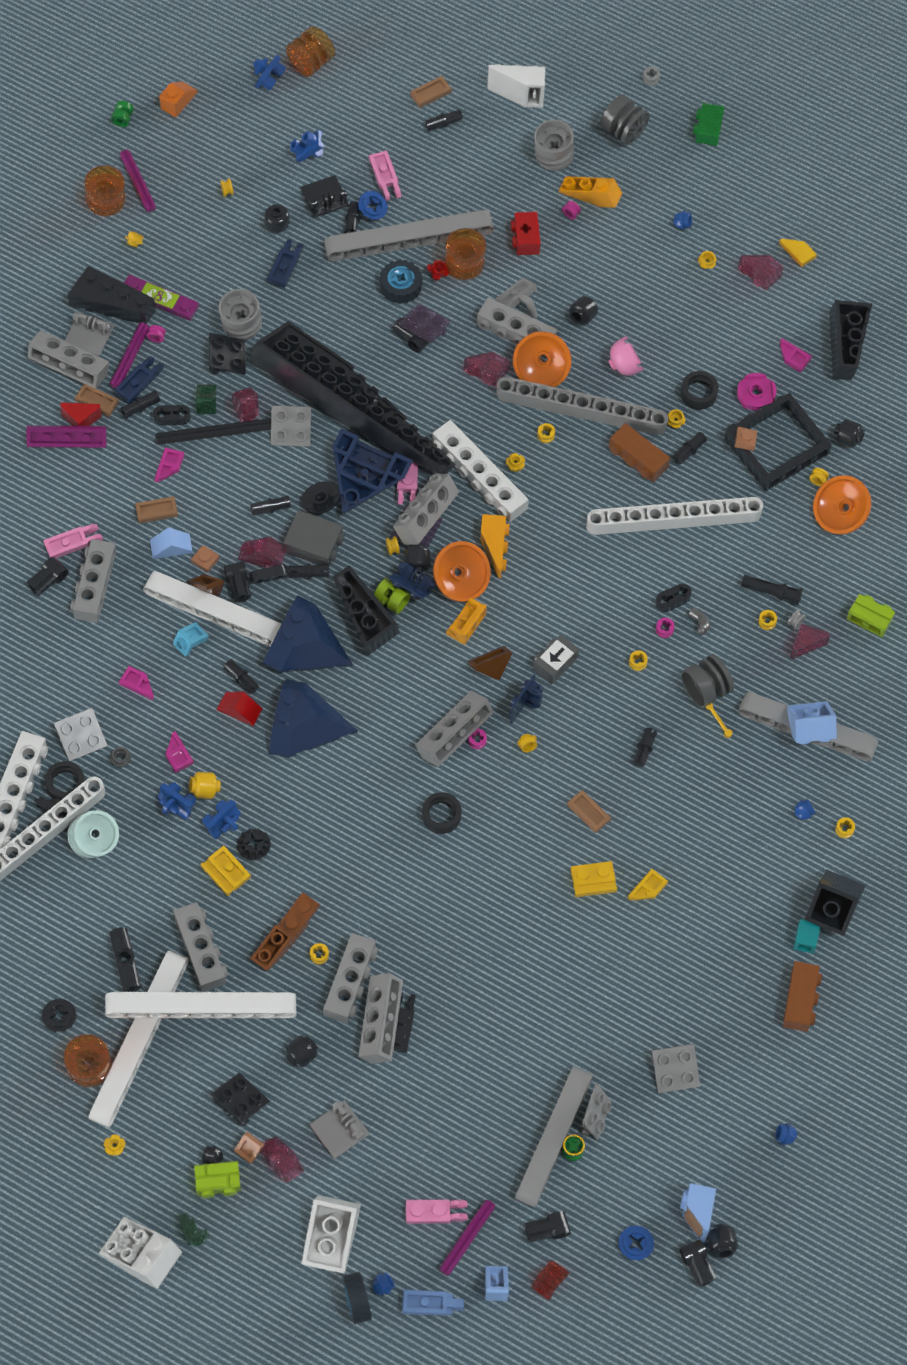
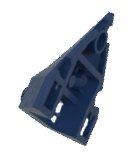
(364, 470)
(305, 641)
(304, 721)

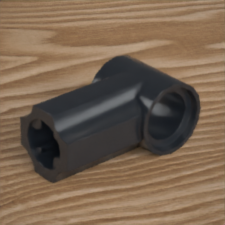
(415, 342)
(51, 573)
(237, 577)
(553, 1226)
(695, 1257)

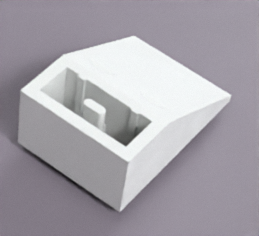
(518, 83)
(141, 1252)

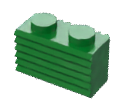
(709, 125)

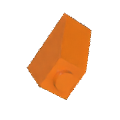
(176, 97)

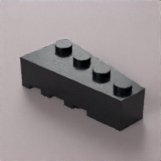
(109, 296)
(847, 335)
(367, 614)

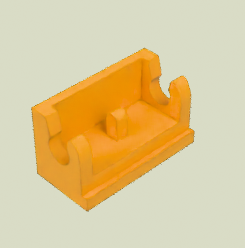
(467, 621)

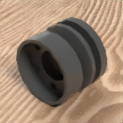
(624, 119)
(707, 680)

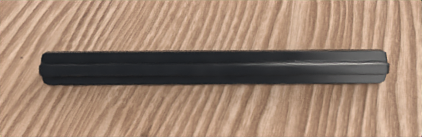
(213, 431)

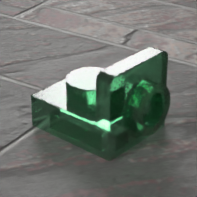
(206, 399)
(189, 1227)

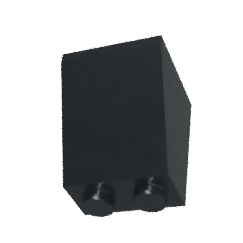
(835, 902)

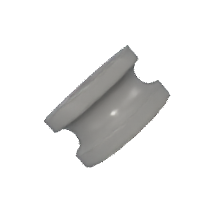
(646, 77)
(796, 619)

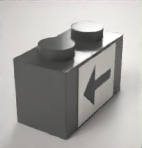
(555, 659)

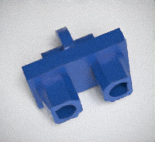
(262, 67)
(310, 145)
(174, 802)
(223, 820)

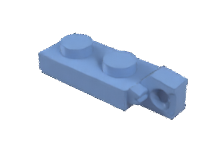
(430, 1303)

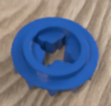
(375, 199)
(636, 1233)

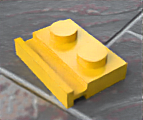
(225, 870)
(593, 879)

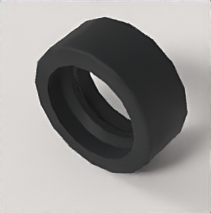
(701, 377)
(60, 767)
(441, 828)

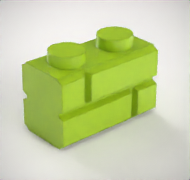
(871, 615)
(217, 1179)

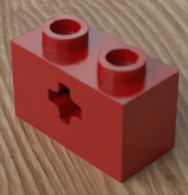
(526, 233)

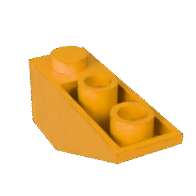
(595, 191)
(492, 539)

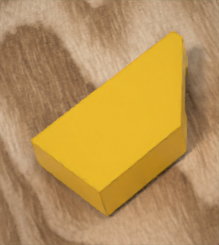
(798, 250)
(648, 887)

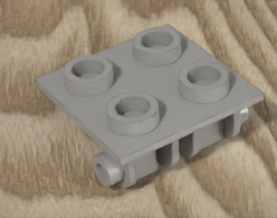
(89, 333)
(290, 426)
(80, 734)
(675, 1068)
(596, 1113)
(339, 1129)

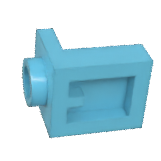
(189, 637)

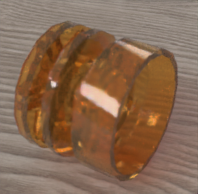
(310, 51)
(105, 190)
(465, 253)
(83, 1049)

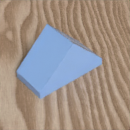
(170, 543)
(496, 1283)

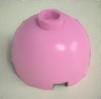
(624, 358)

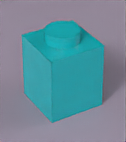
(806, 936)

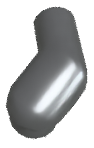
(703, 620)

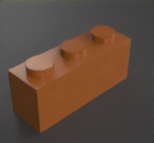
(639, 453)
(802, 996)

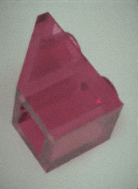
(761, 269)
(487, 367)
(246, 404)
(262, 552)
(281, 1159)

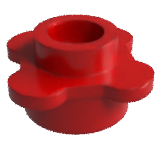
(440, 266)

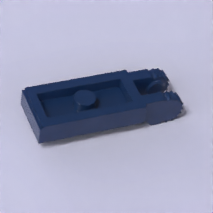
(284, 264)
(138, 380)

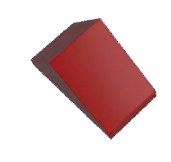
(81, 413)
(240, 706)

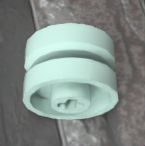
(81, 831)

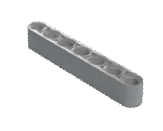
(776, 716)
(554, 1136)

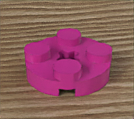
(756, 381)

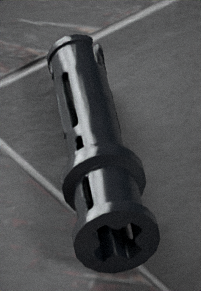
(780, 591)

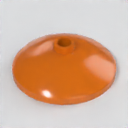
(531, 367)
(832, 499)
(472, 568)

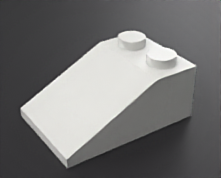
(330, 1233)

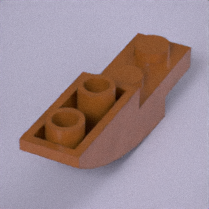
(286, 932)

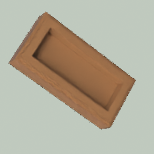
(430, 92)
(94, 396)
(156, 509)
(588, 811)

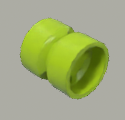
(395, 601)

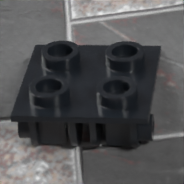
(325, 196)
(226, 354)
(239, 1099)

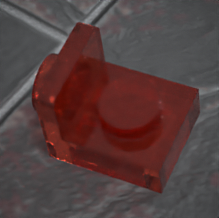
(550, 1279)

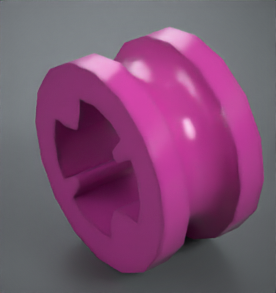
(571, 210)
(156, 333)
(668, 622)
(471, 740)

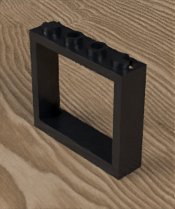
(775, 477)

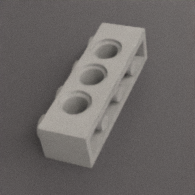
(510, 318)
(68, 359)
(426, 509)
(91, 609)
(454, 728)
(357, 947)
(207, 977)
(380, 1018)

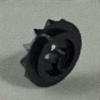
(248, 851)
(50, 1011)

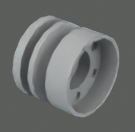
(554, 144)
(240, 314)

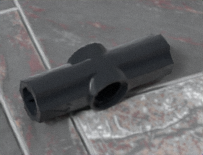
(127, 971)

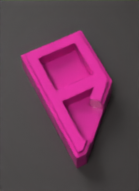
(794, 356)
(169, 464)
(137, 682)
(177, 754)

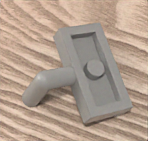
(520, 293)

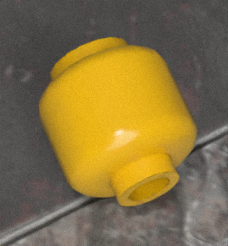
(204, 785)

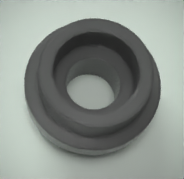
(120, 751)

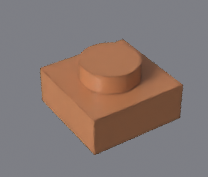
(745, 438)
(205, 559)
(249, 1147)

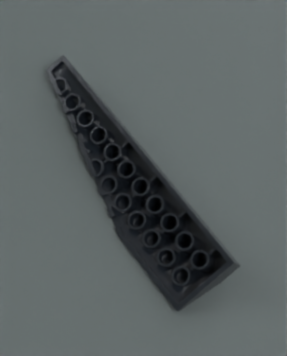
(342, 393)

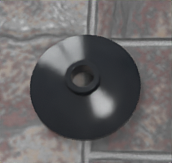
(320, 497)

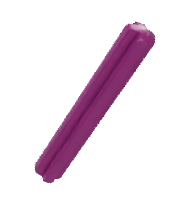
(137, 180)
(129, 355)
(467, 1237)

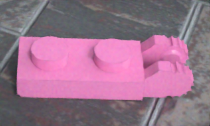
(384, 173)
(409, 484)
(71, 541)
(434, 1211)

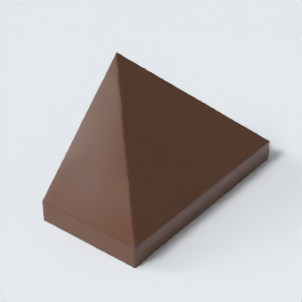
(208, 584)
(492, 662)

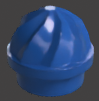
(683, 220)
(804, 810)
(785, 1134)
(383, 1284)

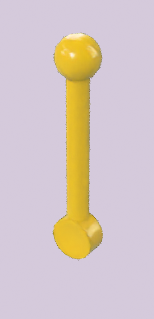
(727, 732)

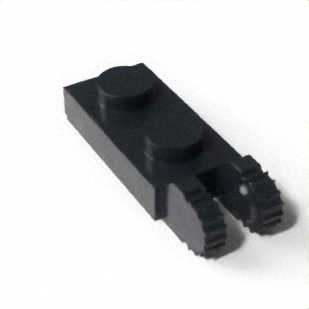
(404, 1025)

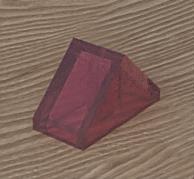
(808, 640)

